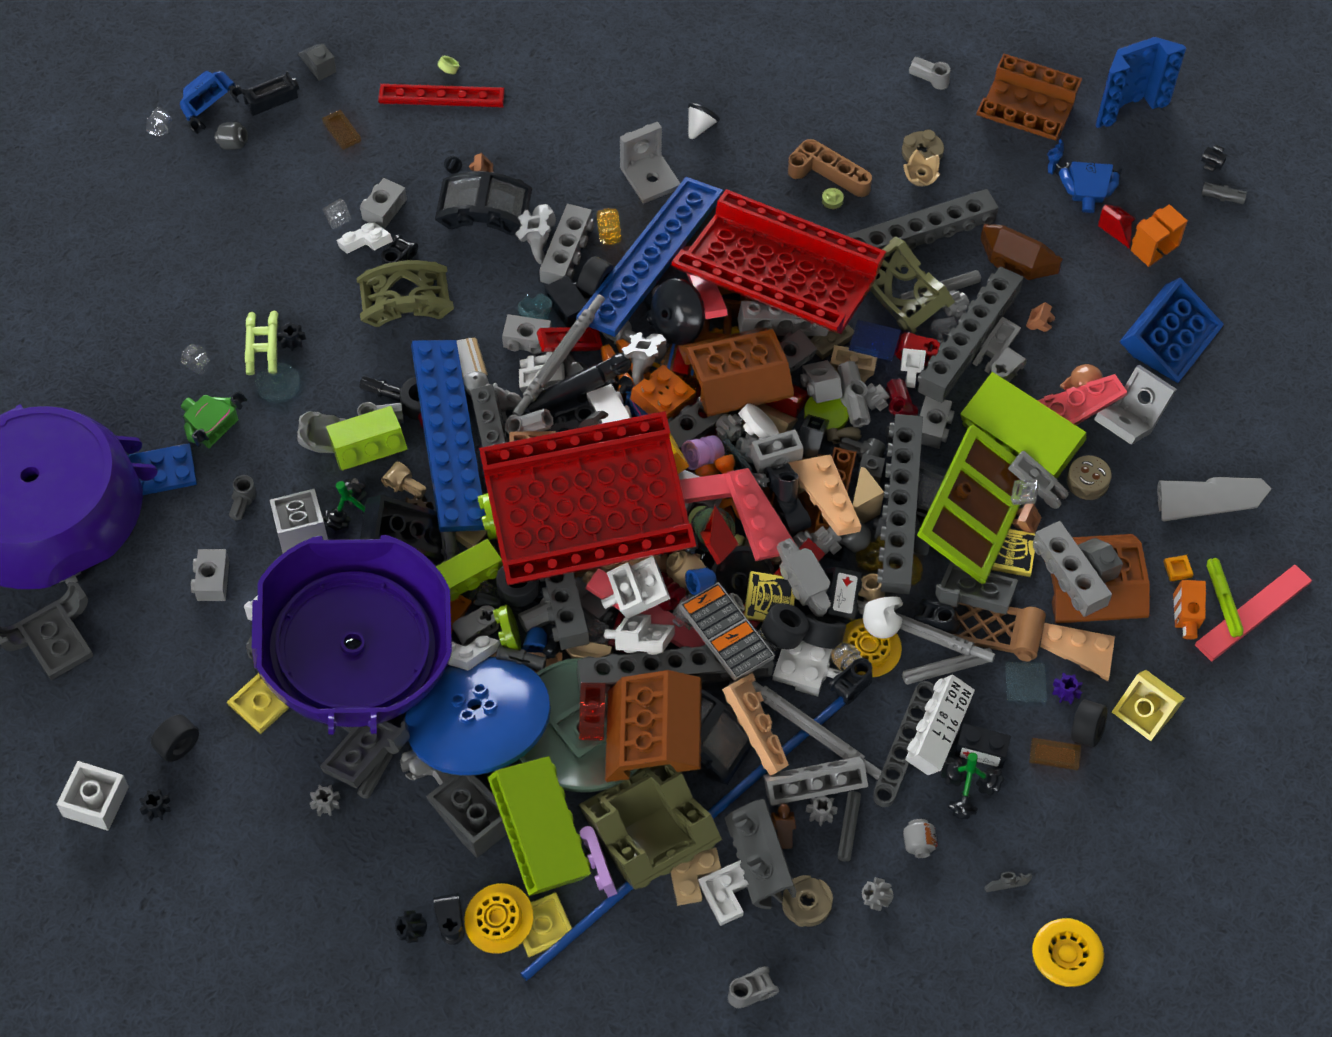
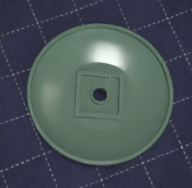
(577, 762)

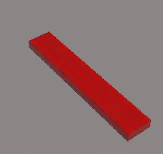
(441, 95)

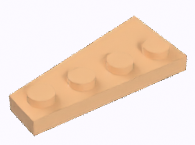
(828, 492)
(757, 725)

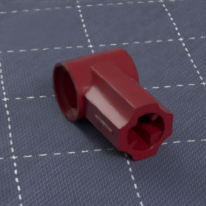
(900, 399)

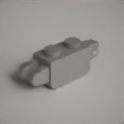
(804, 576)

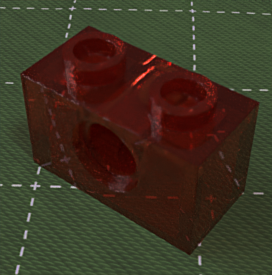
(592, 711)

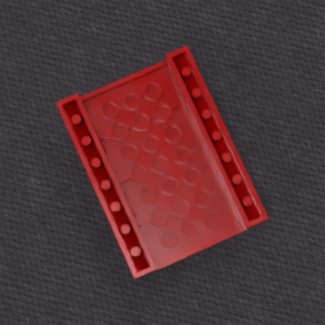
(783, 261)
(586, 498)

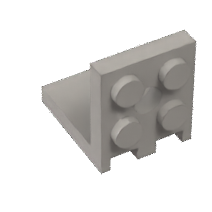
(642, 158)
(1130, 415)

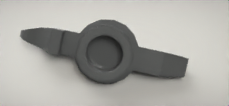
(1008, 880)

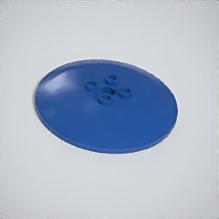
(485, 739)

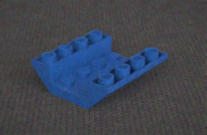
(1141, 71)

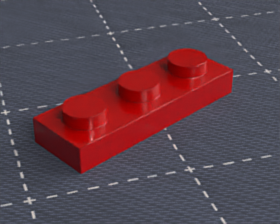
(551, 337)

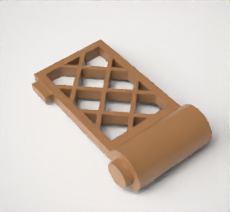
(1025, 636)

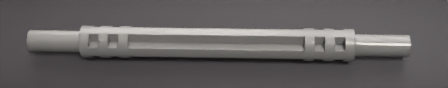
(558, 355)
(938, 636)
(812, 727)

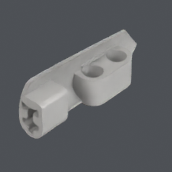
(1214, 496)

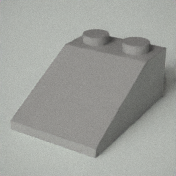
(297, 518)

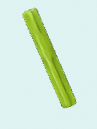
(1225, 597)

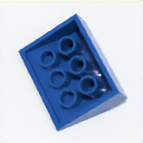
(1172, 331)

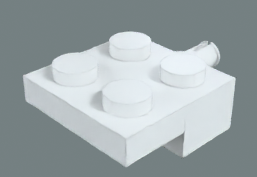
(636, 587)
(640, 635)
(804, 668)

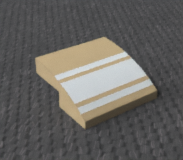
(470, 356)

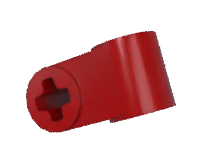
(913, 341)

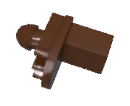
(784, 825)

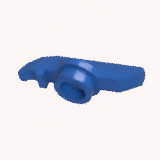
(1054, 156)

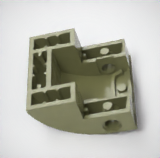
(650, 824)

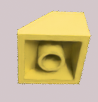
(1148, 704)

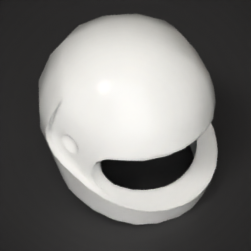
(881, 618)

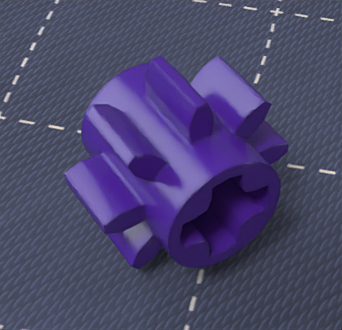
(1067, 694)

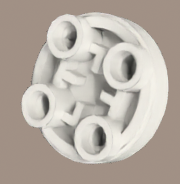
(757, 422)

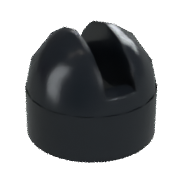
(456, 164)

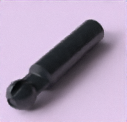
(581, 383)

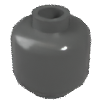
(231, 135)
(858, 540)

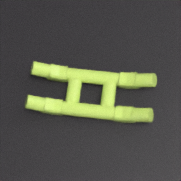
(270, 347)

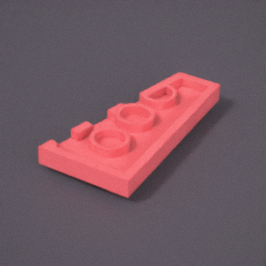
(1085, 401)
(757, 515)

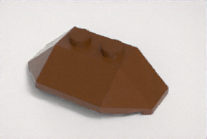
(1019, 252)

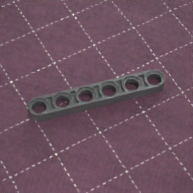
(901, 742)

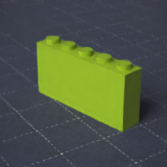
(1023, 424)
(539, 825)

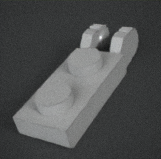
(997, 342)
(1028, 469)

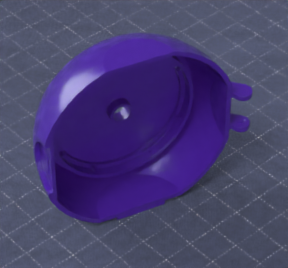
(76, 506)
(346, 591)

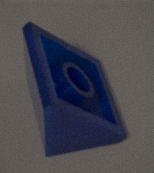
(875, 340)

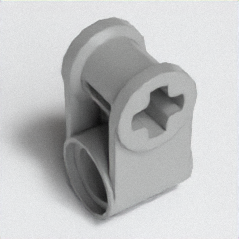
(1008, 364)
(475, 625)
(756, 985)

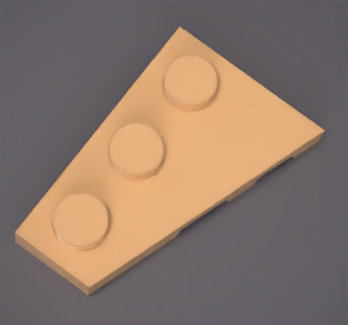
(1085, 648)

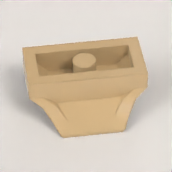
(865, 363)
(591, 649)

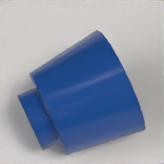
(699, 580)
(535, 640)

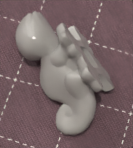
(536, 229)
(644, 353)
(507, 399)

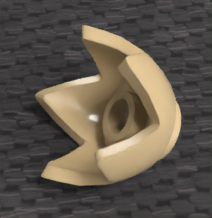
(920, 164)
(679, 563)

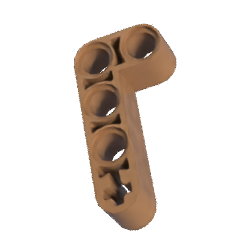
(830, 165)

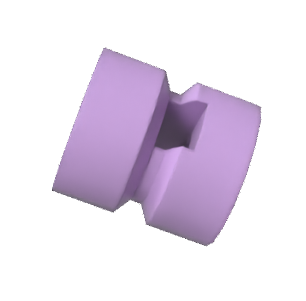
(702, 451)

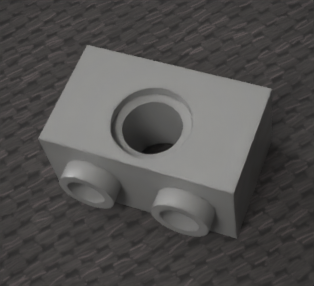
(383, 203)
(518, 327)
(821, 381)
(936, 412)
(776, 450)
(210, 562)

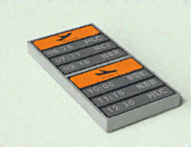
(726, 631)

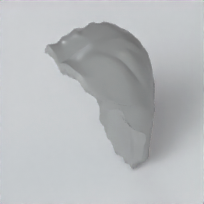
(313, 431)

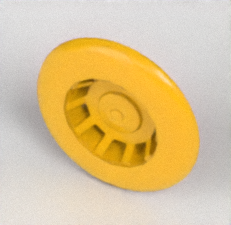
(872, 647)
(498, 917)
(1068, 953)

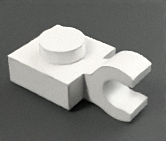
(912, 362)

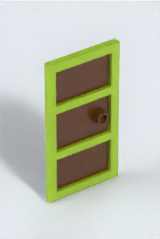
(973, 505)

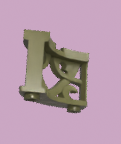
(385, 276)
(934, 297)

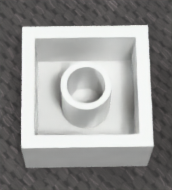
(92, 795)

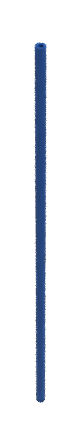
(624, 889)

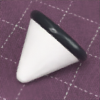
(700, 119)

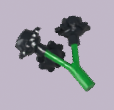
(353, 493)
(954, 773)

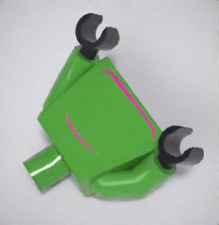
(210, 417)

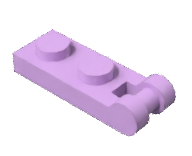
(597, 860)

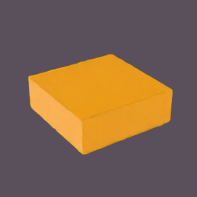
(1178, 568)

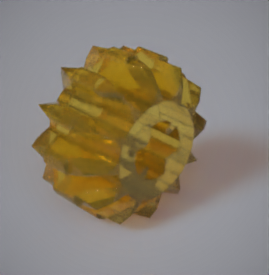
(609, 226)

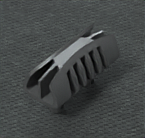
(760, 853)

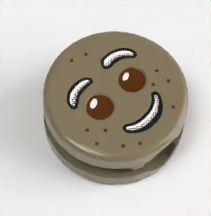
(1089, 477)

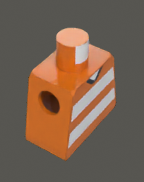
(1190, 607)

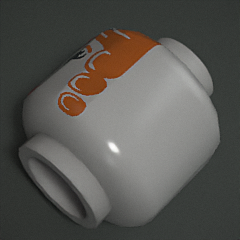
(920, 838)

